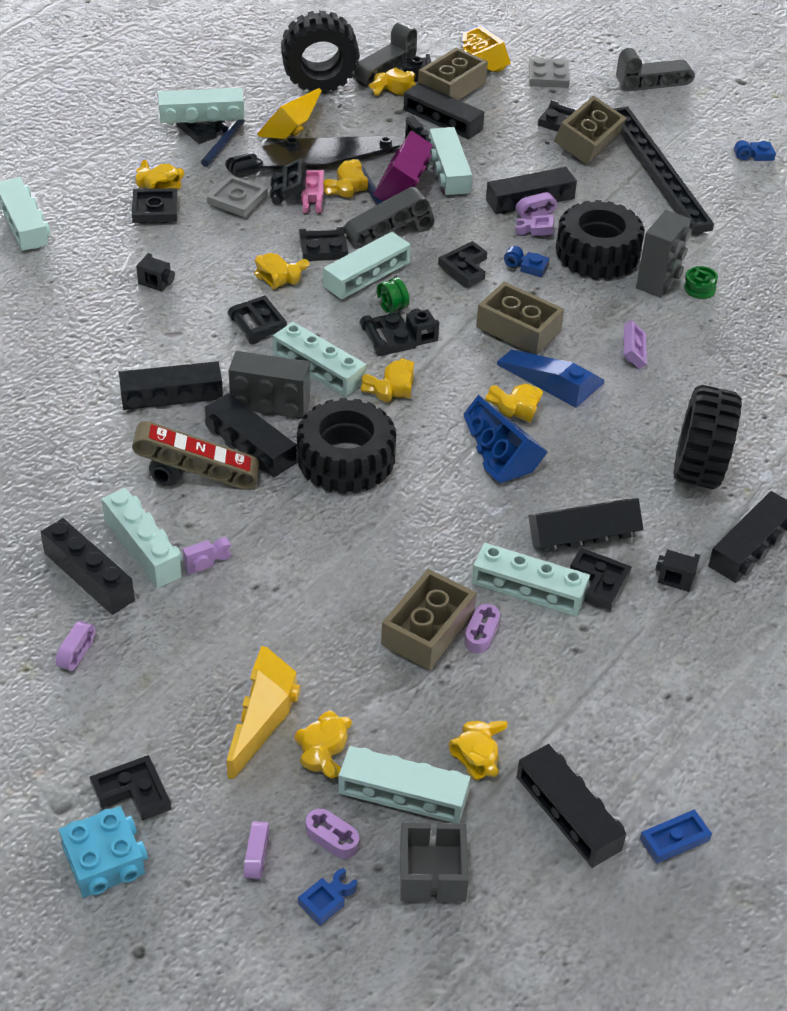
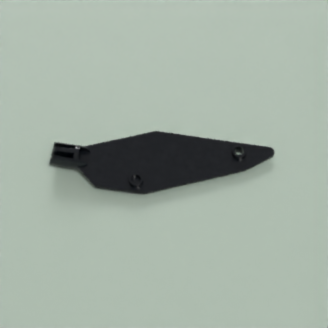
(312, 150)

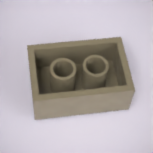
(455, 73)
(590, 129)
(520, 318)
(428, 619)

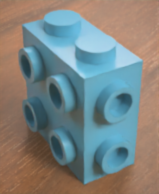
(103, 851)

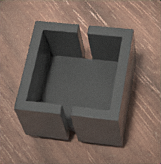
(433, 869)

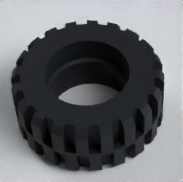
(314, 29)
(599, 239)
(707, 437)
(346, 467)

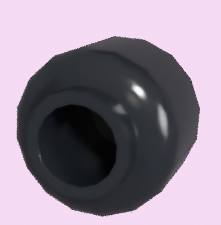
(165, 474)

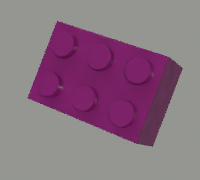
(404, 167)

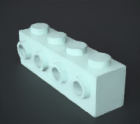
(201, 105)
(450, 161)
(23, 214)
(366, 265)
(327, 362)
(142, 537)
(530, 579)
(404, 784)

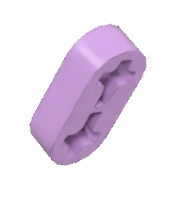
(536, 205)
(486, 629)
(75, 645)
(329, 836)
(256, 850)

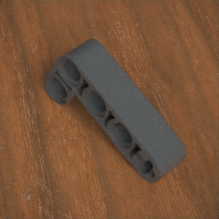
(402, 46)
(639, 76)
(389, 216)

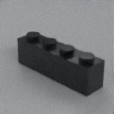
(443, 110)
(506, 193)
(170, 385)
(250, 434)
(586, 523)
(750, 538)
(88, 566)
(571, 805)

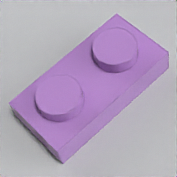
(635, 344)

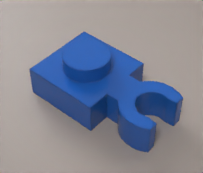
(326, 898)

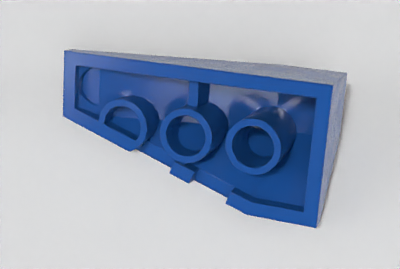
(557, 377)
(503, 445)

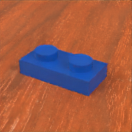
(675, 836)

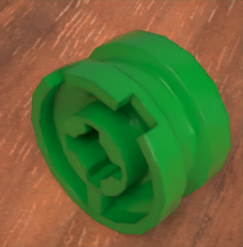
(701, 282)
(393, 295)

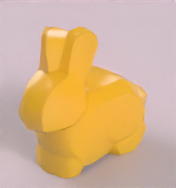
(394, 81)
(160, 177)
(349, 180)
(277, 271)
(396, 381)
(520, 403)
(322, 741)
(477, 749)

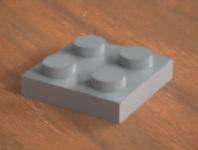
(549, 72)
(237, 195)

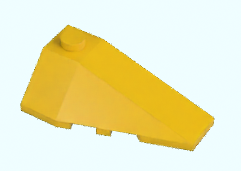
(487, 47)
(290, 117)
(269, 702)

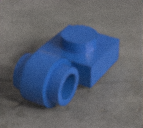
(758, 150)
(531, 263)

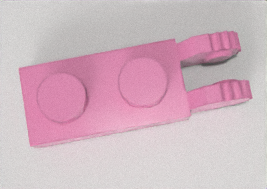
(313, 191)

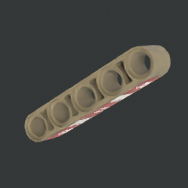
(195, 455)

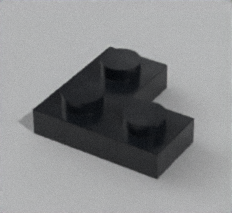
(462, 263)
(606, 576)
(134, 780)

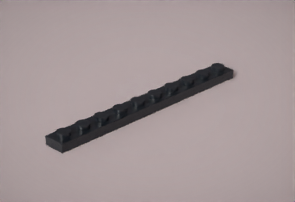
(664, 173)

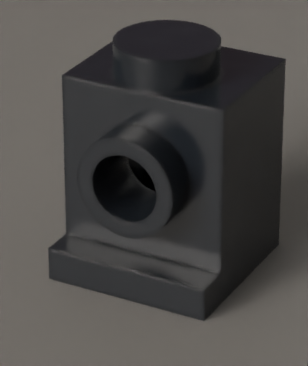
(415, 64)
(154, 273)
(423, 320)
(677, 569)

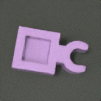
(539, 225)
(202, 555)

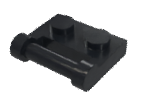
(554, 115)
(325, 248)
(262, 313)
(395, 331)

